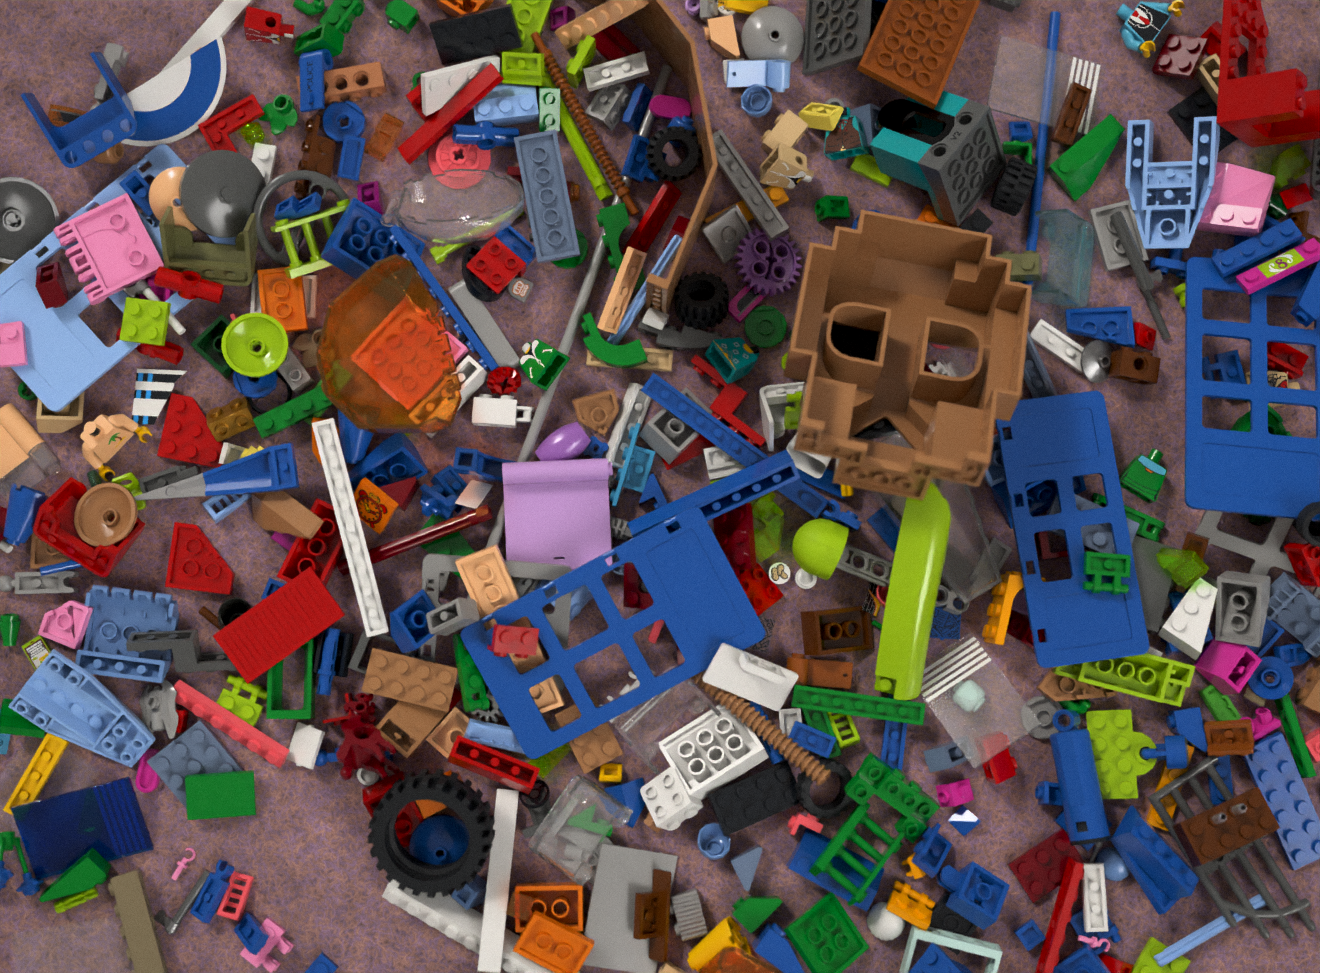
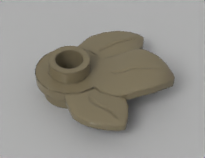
(308, 345)

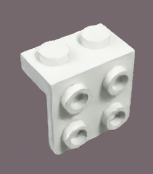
(669, 800)

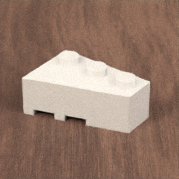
(1190, 619)

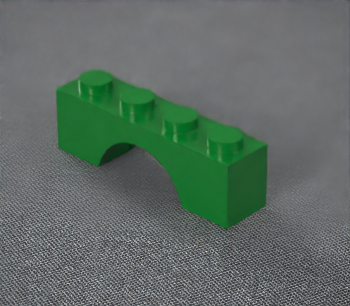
(614, 221)

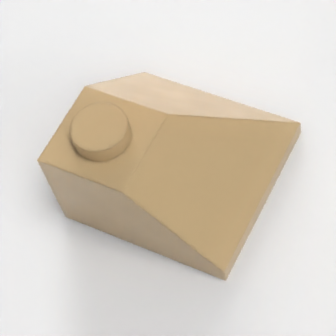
(60, 421)

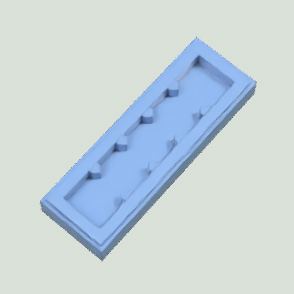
(492, 735)

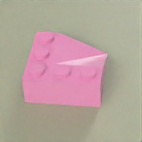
(1237, 201)

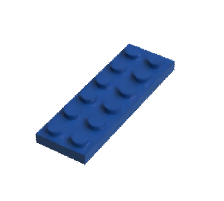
(1286, 795)

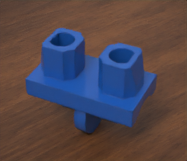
(435, 502)

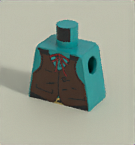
(846, 139)

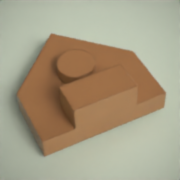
(597, 410)

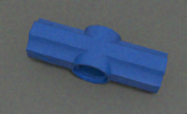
(484, 135)

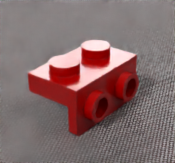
(514, 640)

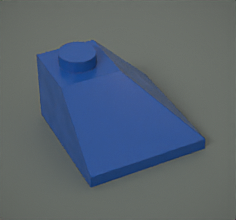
(410, 623)

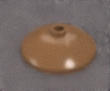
(96, 510)

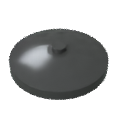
(220, 192)
(25, 217)

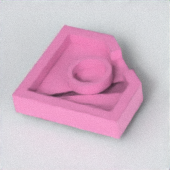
(66, 624)

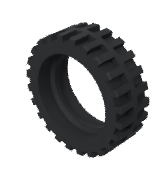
(409, 870)

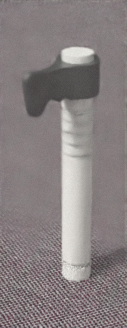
(144, 288)

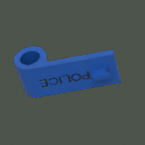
(312, 70)

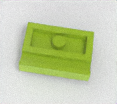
(523, 68)

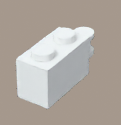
(499, 412)

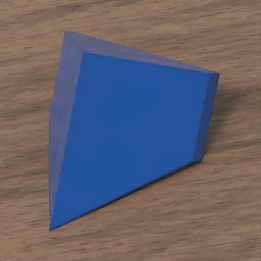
(629, 795)

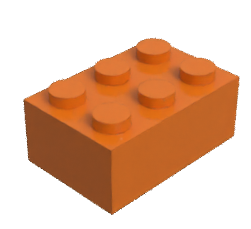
(556, 900)

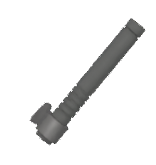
(1157, 275)
(173, 924)

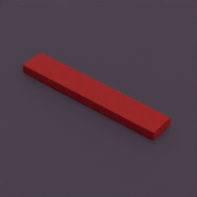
(450, 113)

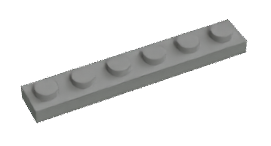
(748, 188)

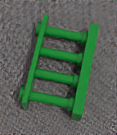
(835, 848)

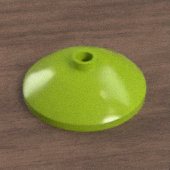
(252, 331)

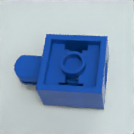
(971, 884)

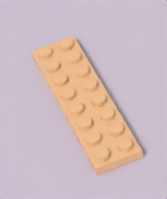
(492, 588)

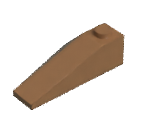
(284, 514)

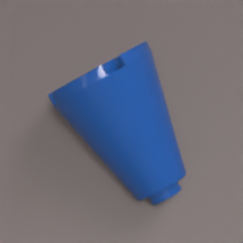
(352, 440)
(22, 513)

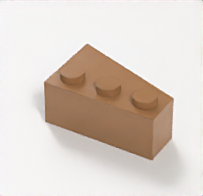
(1309, 695)

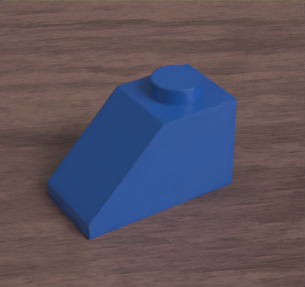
(1190, 724)

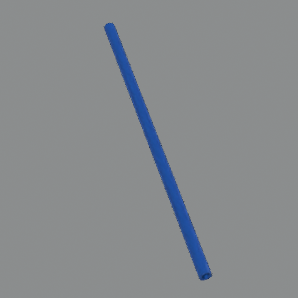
(1040, 156)

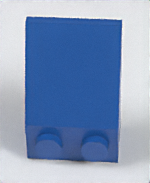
(775, 948)

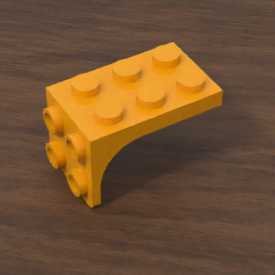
(1001, 607)

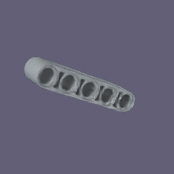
(484, 326)

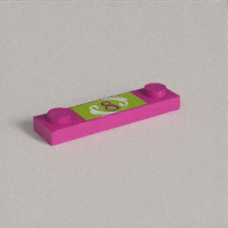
(1279, 266)

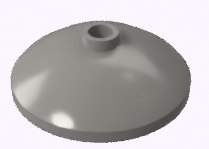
(757, 38)

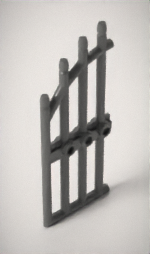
(1203, 871)

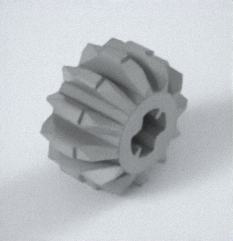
(487, 714)

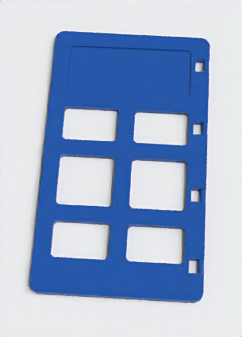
(1254, 468)
(690, 592)

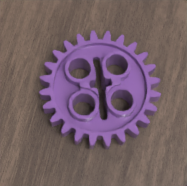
(749, 257)

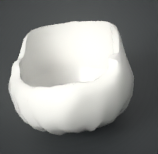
(884, 923)

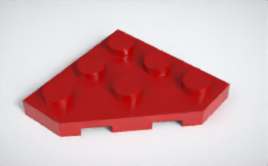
(187, 434)
(196, 562)

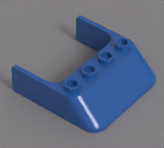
(94, 130)

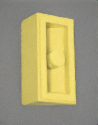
(821, 115)

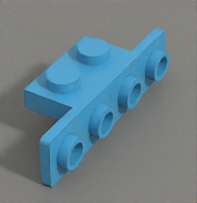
(635, 468)

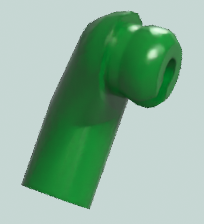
(310, 9)
(1079, 706)

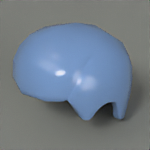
(756, 101)
(712, 842)
(1114, 866)

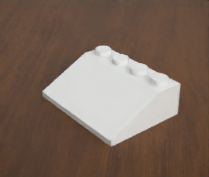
(712, 751)

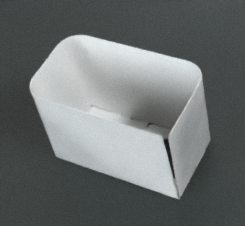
(810, 463)

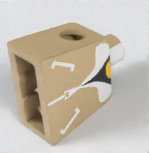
(785, 168)

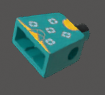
(732, 358)

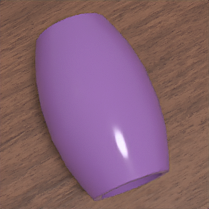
(564, 443)

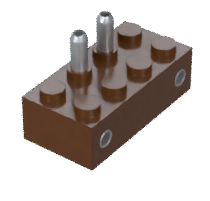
(1226, 827)

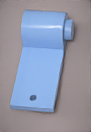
(759, 72)

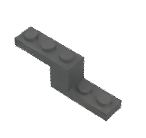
(185, 650)

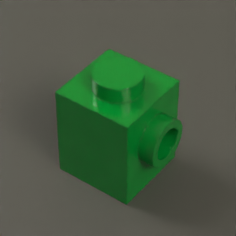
(401, 15)

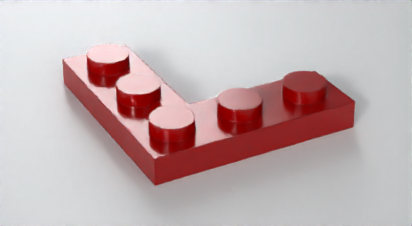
(217, 128)

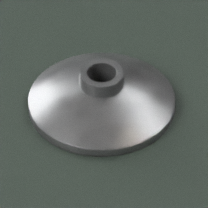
(1096, 361)

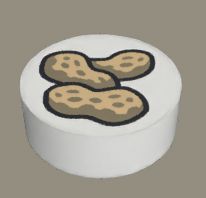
(779, 573)

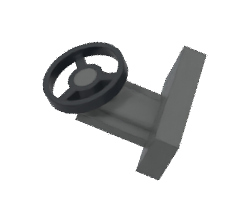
(538, 806)

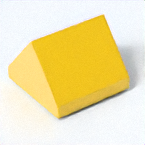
(610, 773)

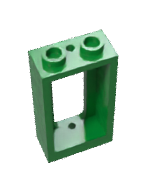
(275, 688)

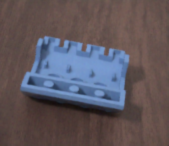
(112, 622)

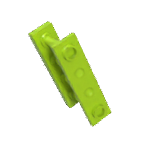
(316, 263)

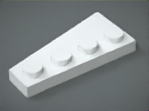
(443, 84)

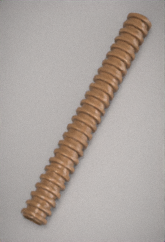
(766, 730)

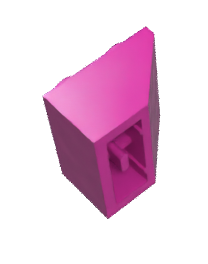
(1227, 665)

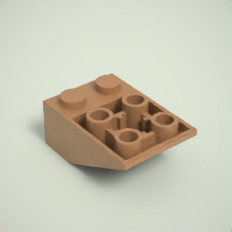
(409, 725)

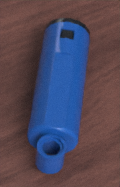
(1078, 781)

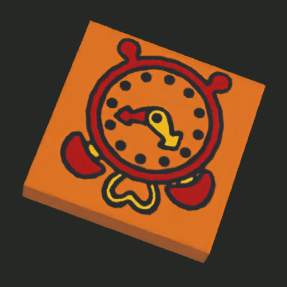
(374, 505)

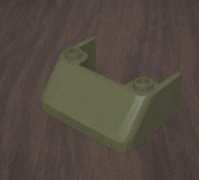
(214, 262)

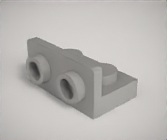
(609, 105)

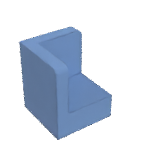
(472, 894)

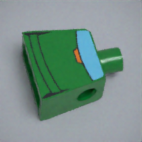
(1144, 476)

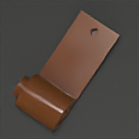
(820, 672)

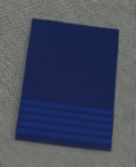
(72, 823)

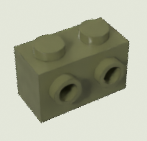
(1024, 266)

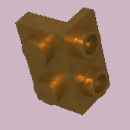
(230, 419)

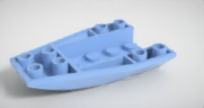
(82, 711)

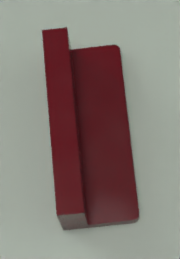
(614, 44)

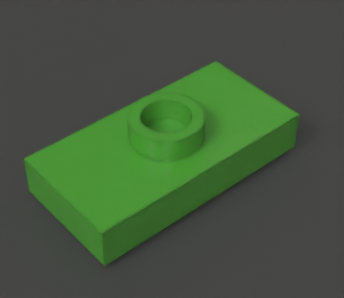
(1219, 704)

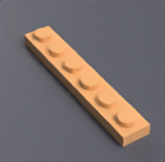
(597, 20)

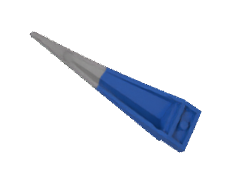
(260, 472)

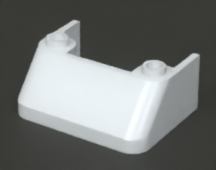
(773, 406)

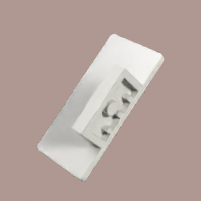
(750, 677)

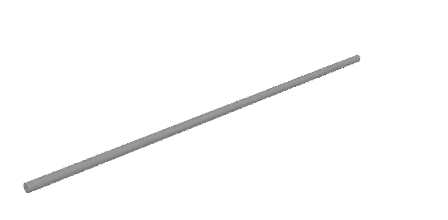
(575, 318)

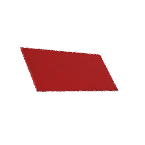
(1296, 196)

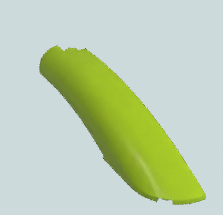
(913, 595)

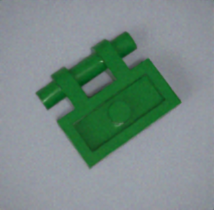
(1107, 565)

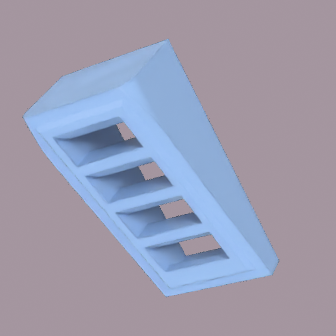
(224, 512)

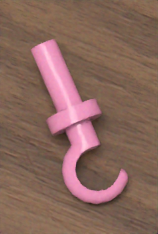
(182, 864)
(1093, 941)

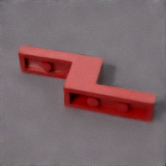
(727, 402)

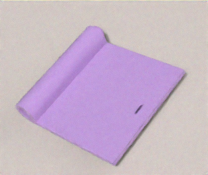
(557, 511)

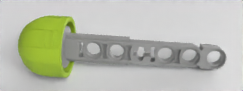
(822, 547)

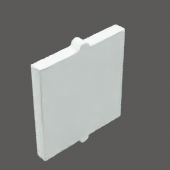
(305, 745)

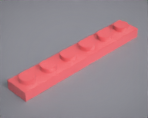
(230, 724)

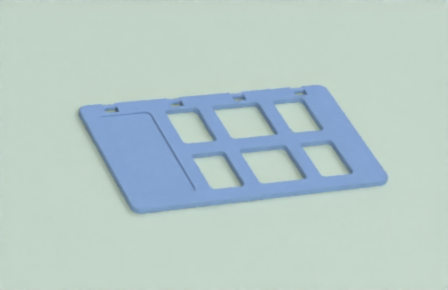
(60, 347)

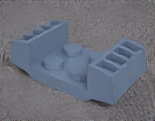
(1296, 611)

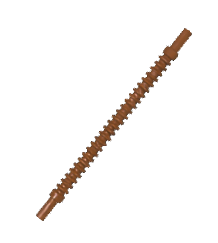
(622, 191)

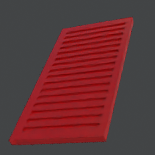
(279, 625)

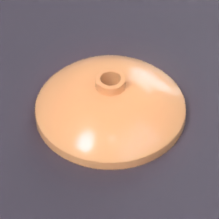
(163, 194)

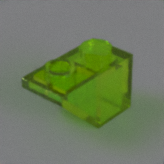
(1288, 165)
(768, 540)
(1183, 564)

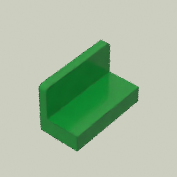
(15, 724)

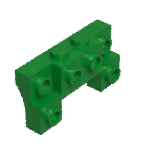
(897, 791)

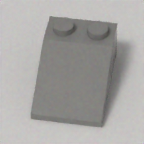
(668, 433)
(1241, 607)

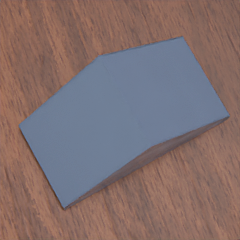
(746, 864)

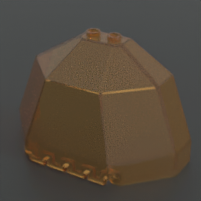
(387, 354)

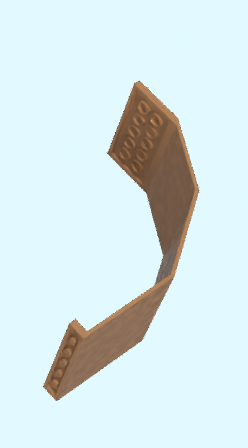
(680, 53)

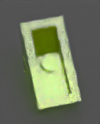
(766, 510)

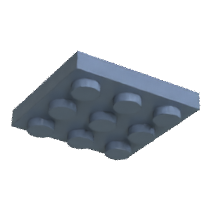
(190, 754)

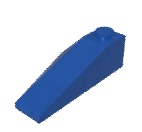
(389, 463)

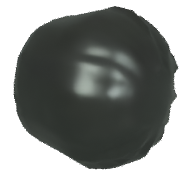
(231, 610)

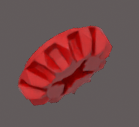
(498, 376)

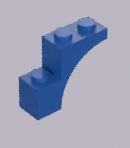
(479, 464)

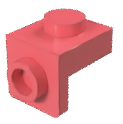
(808, 821)

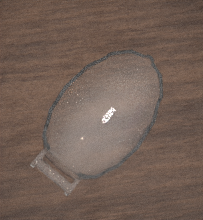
(455, 205)

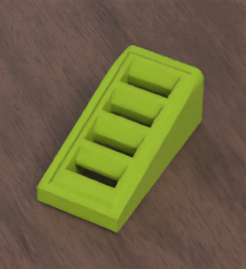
(849, 742)

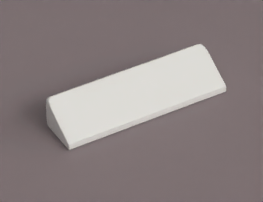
(631, 412)

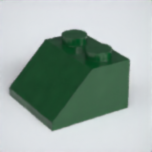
(209, 346)

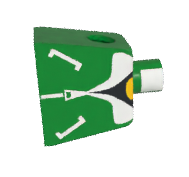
(542, 363)

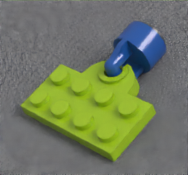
(1127, 754)

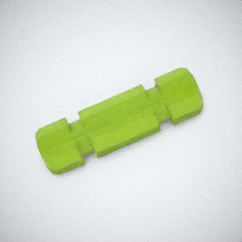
(75, 899)

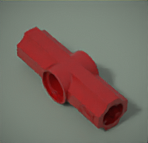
(189, 285)
(170, 353)

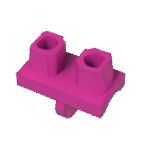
(1263, 723)

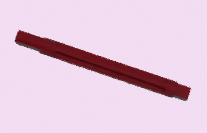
(424, 536)

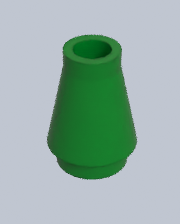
(9, 628)

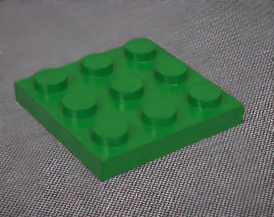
(826, 936)

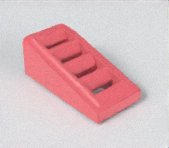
(237, 916)

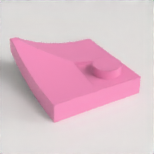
(13, 345)

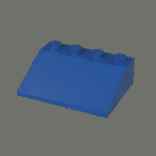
(362, 240)

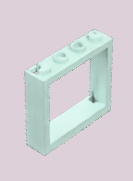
(954, 941)

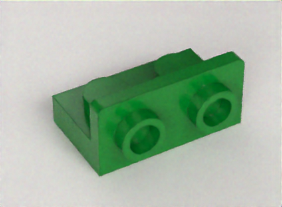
(342, 13)

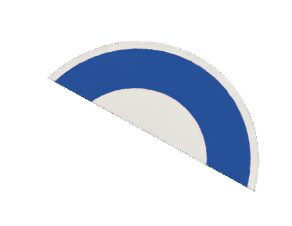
(179, 97)

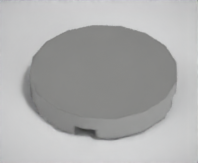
(1038, 706)

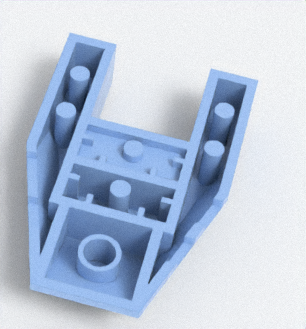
(1170, 195)

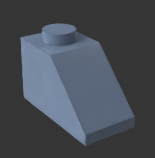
(943, 756)

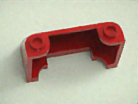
(57, 528)

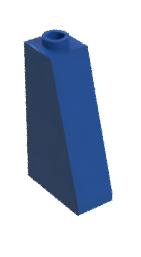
(1307, 304)

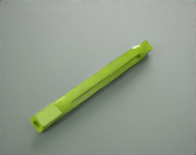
(579, 147)

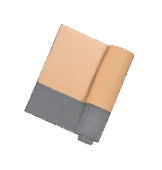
(23, 452)

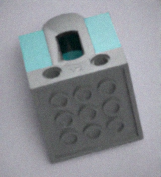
(950, 156)

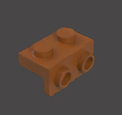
(1229, 737)

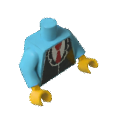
(1145, 23)

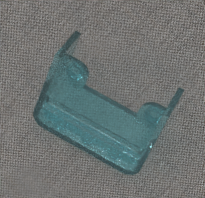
(1068, 259)

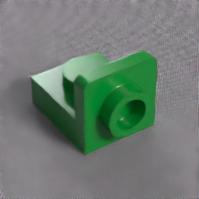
(832, 208)

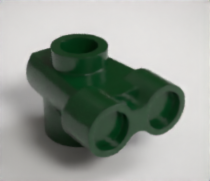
(1276, 207)

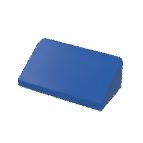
(451, 483)

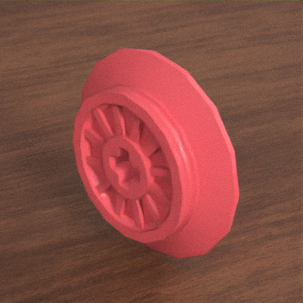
(442, 156)

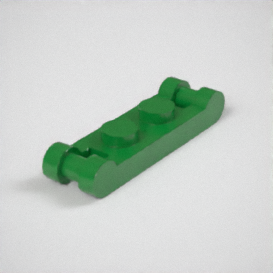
(1138, 517)
(469, 677)

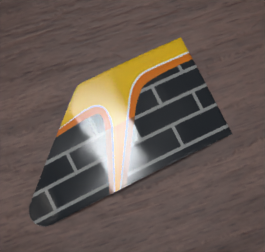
(871, 603)

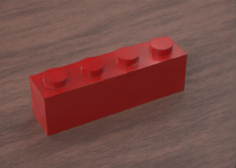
(493, 764)

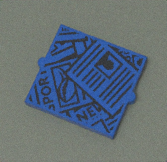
(945, 624)

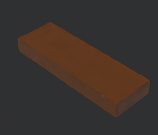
(1071, 115)

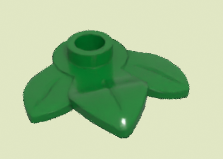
(279, 116)

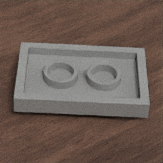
(1107, 238)

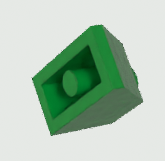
(754, 910)

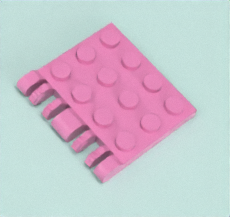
(113, 248)

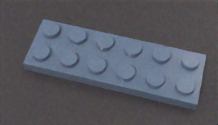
(547, 196)

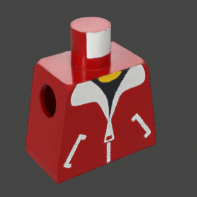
(266, 26)

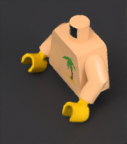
(105, 438)

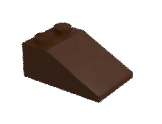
(836, 630)

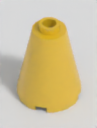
(722, 935)

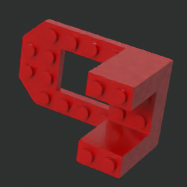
(1262, 105)

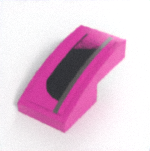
(744, 303)

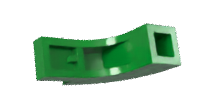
(615, 356)

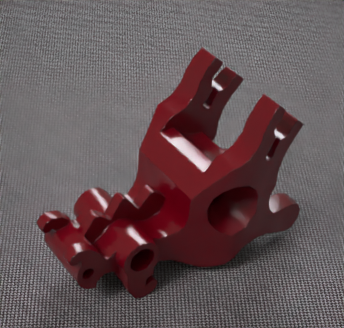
(363, 741)

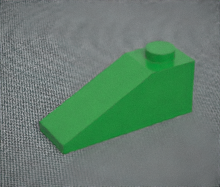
(81, 876)

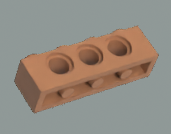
(352, 76)

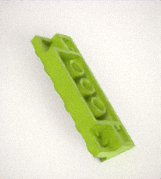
(1137, 675)

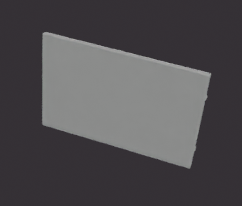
(611, 909)

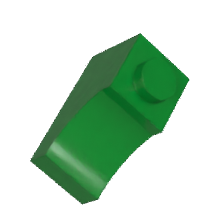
(318, 38)

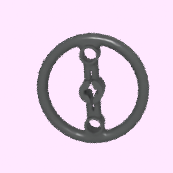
(316, 179)

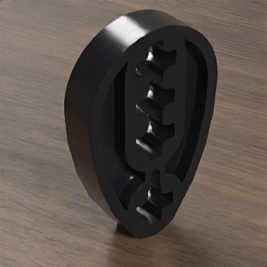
(473, 284)

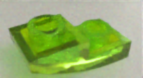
(550, 759)

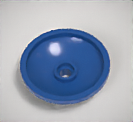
(436, 834)

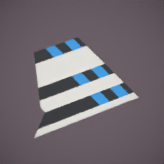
(152, 392)

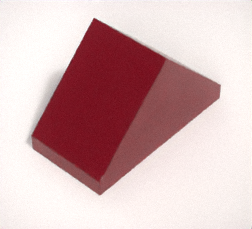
(402, 491)

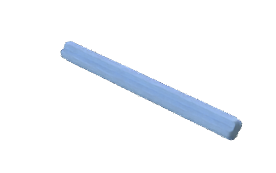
(640, 298)
(1202, 935)

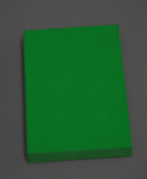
(220, 795)

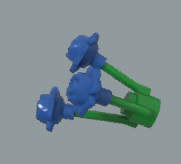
(29, 885)

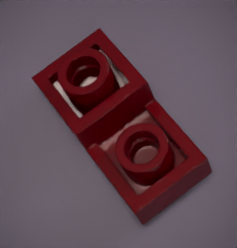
(1020, 629)

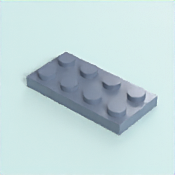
(1095, 537)

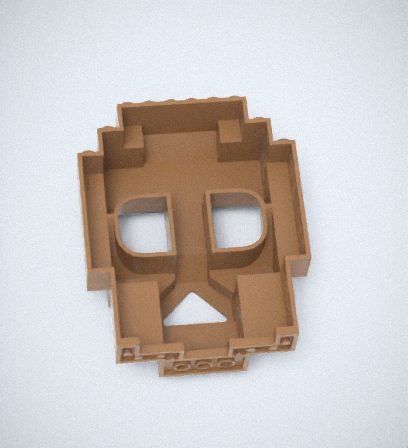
(914, 289)

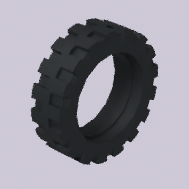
(836, 806)

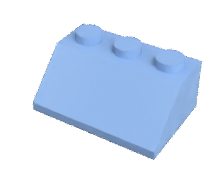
(508, 105)

